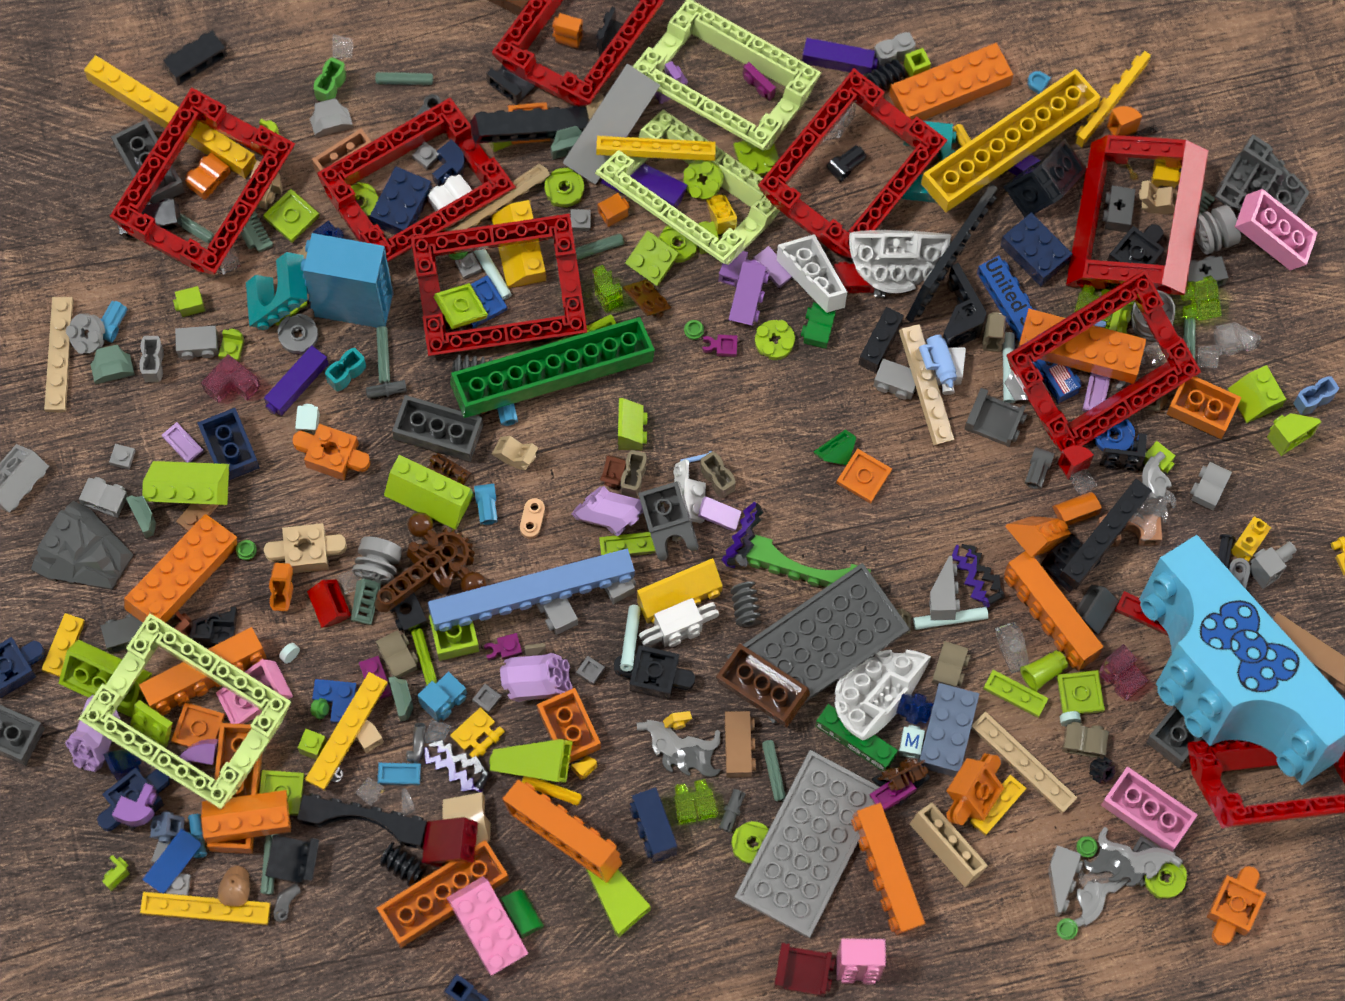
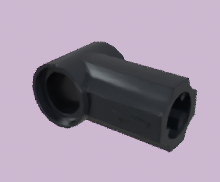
(843, 165)

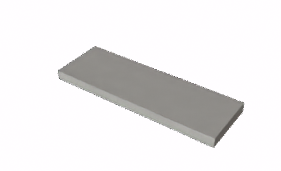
(612, 118)

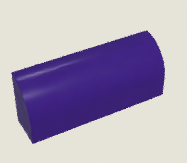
(659, 183)

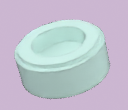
(289, 652)
(1068, 717)

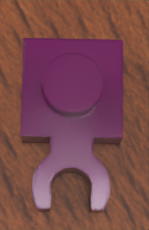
(724, 345)
(507, 646)

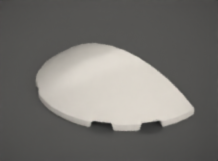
(896, 258)
(873, 690)

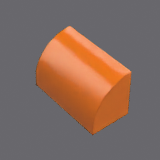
(1124, 121)
(1078, 508)

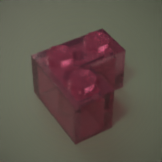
(227, 376)
(1122, 673)

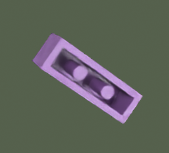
(749, 293)

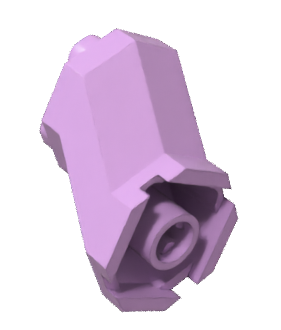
(608, 510)
(535, 677)
(88, 745)

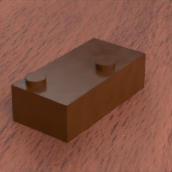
(763, 685)

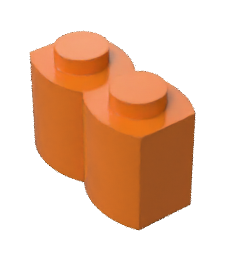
(568, 30)
(207, 176)
(281, 587)

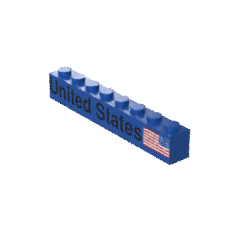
(1015, 305)

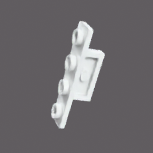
(692, 490)

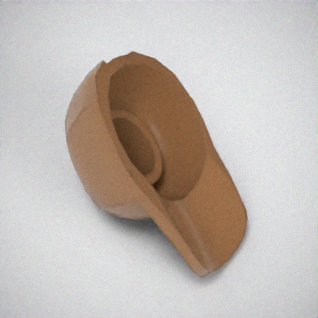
(234, 887)

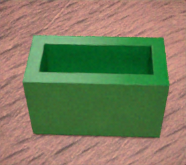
(522, 913)

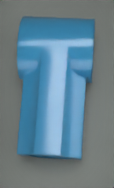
(112, 320)
(507, 415)
(486, 498)

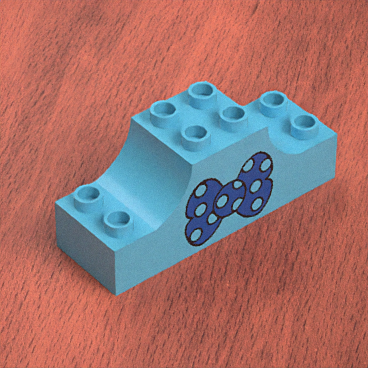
(1237, 668)

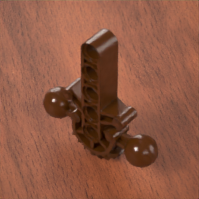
(461, 553)

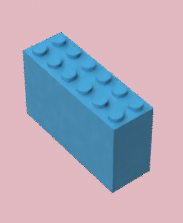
(347, 280)

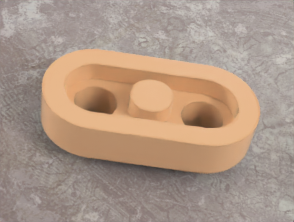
(532, 517)

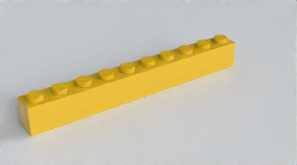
(161, 112)

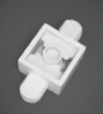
(678, 623)

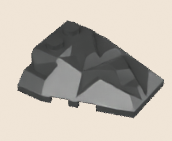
(1256, 170)
(81, 550)

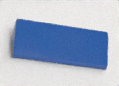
(172, 861)

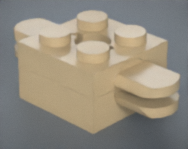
(305, 548)

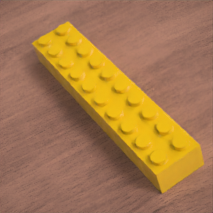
(1010, 140)

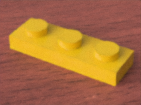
(65, 637)
(1012, 791)

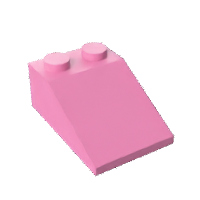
(241, 711)

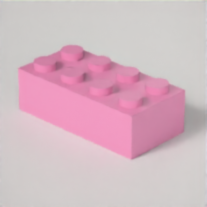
(1276, 229)
(1149, 809)
(487, 925)
(860, 960)

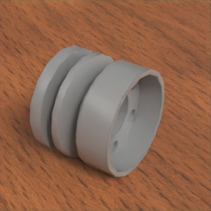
(1217, 229)
(1139, 324)
(377, 560)

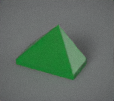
(837, 449)

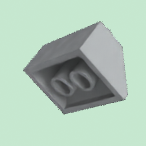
(18, 474)

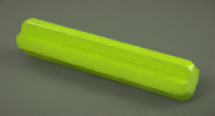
(423, 655)

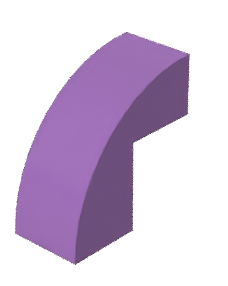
(202, 751)

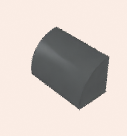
(1096, 607)

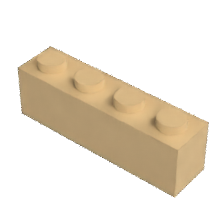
(948, 844)

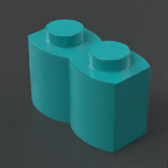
(349, 367)

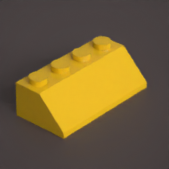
(520, 262)
(696, 583)

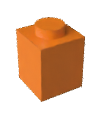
(613, 209)

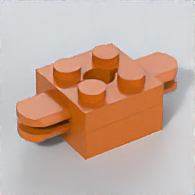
(331, 451)
(974, 789)
(1235, 905)

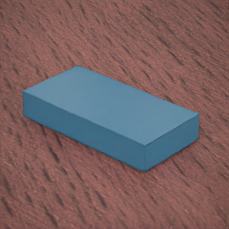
(399, 773)

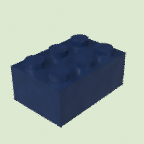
(401, 201)
(1036, 249)
(229, 443)
(653, 825)

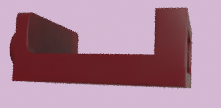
(450, 841)
(804, 971)

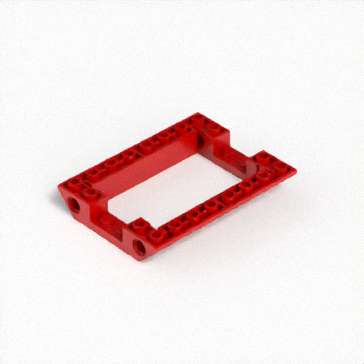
(513, 52)
(870, 98)
(195, 109)
(437, 120)
(1115, 148)
(492, 236)
(1176, 371)
(1210, 761)

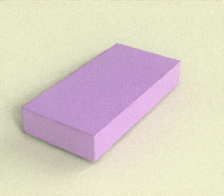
(777, 272)
(1096, 391)
(182, 443)
(719, 513)

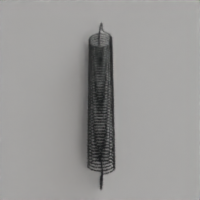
(1145, 133)

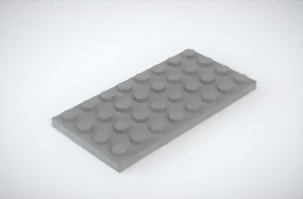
(806, 845)

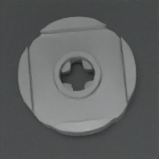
(296, 323)
(77, 337)

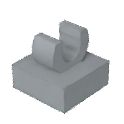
(468, 266)

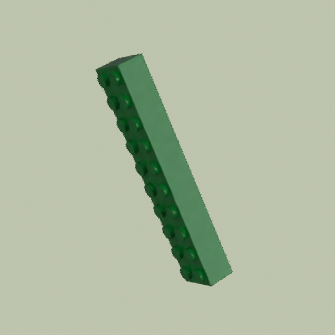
(551, 367)

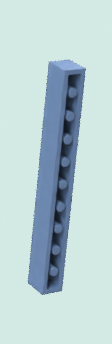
(530, 590)

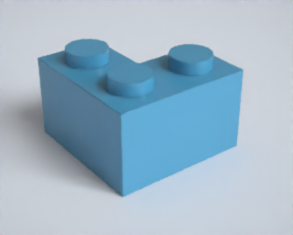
(442, 696)

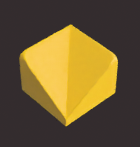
(584, 767)

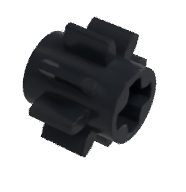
(1102, 769)

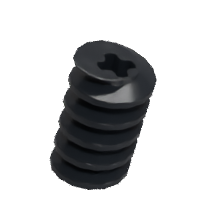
(886, 74)
(401, 865)

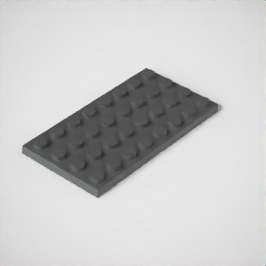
(831, 632)

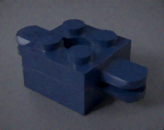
(16, 664)
(130, 788)

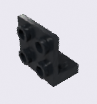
(609, 30)
(509, 84)
(1125, 459)
(1060, 557)
(292, 859)

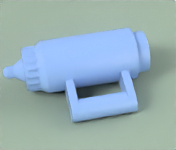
(938, 358)

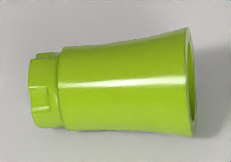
(1043, 669)

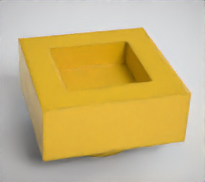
(677, 720)

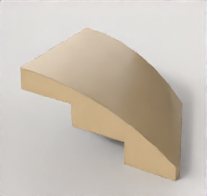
(471, 807)

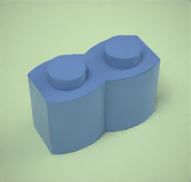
(1316, 395)

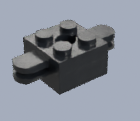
(1139, 247)
(656, 673)

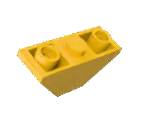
(721, 213)

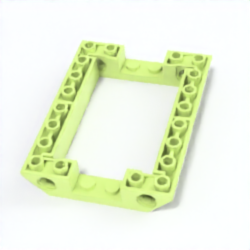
(743, 46)
(736, 180)
(140, 650)

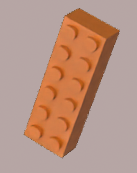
(952, 83)
(1093, 350)
(181, 571)
(1053, 611)
(184, 682)
(229, 741)
(562, 830)
(887, 868)
(426, 902)

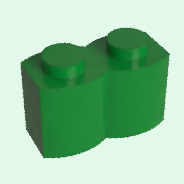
(818, 327)

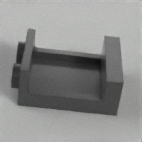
(995, 419)

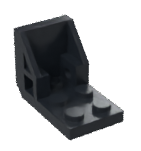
(1045, 180)
(968, 315)

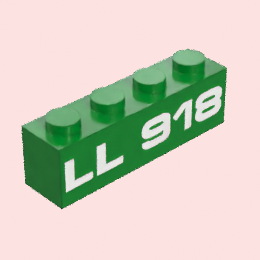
(872, 749)

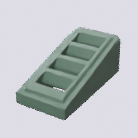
(358, 600)

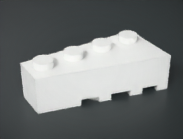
(813, 271)

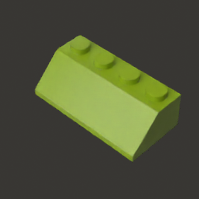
(186, 483)
(428, 492)
(89, 668)

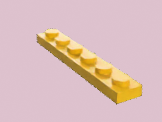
(1116, 94)
(656, 148)
(346, 731)
(204, 909)

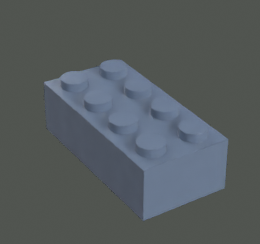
(948, 729)

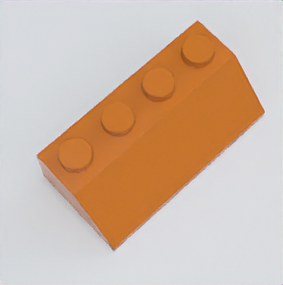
(246, 817)

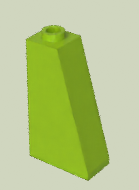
(537, 760)
(620, 901)

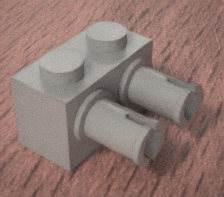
(1270, 564)

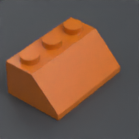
(1038, 534)

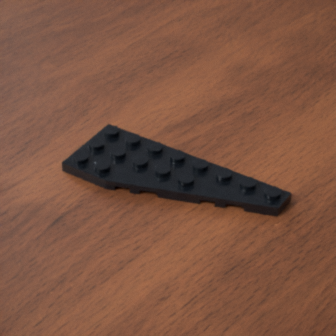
(948, 259)

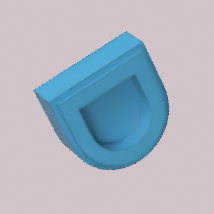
(1038, 81)

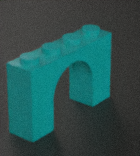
(916, 190)
(265, 306)

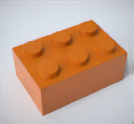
(1204, 406)
(568, 720)

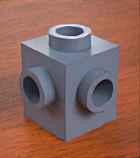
(166, 827)

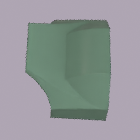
(564, 141)
(111, 364)
(142, 514)
(401, 697)

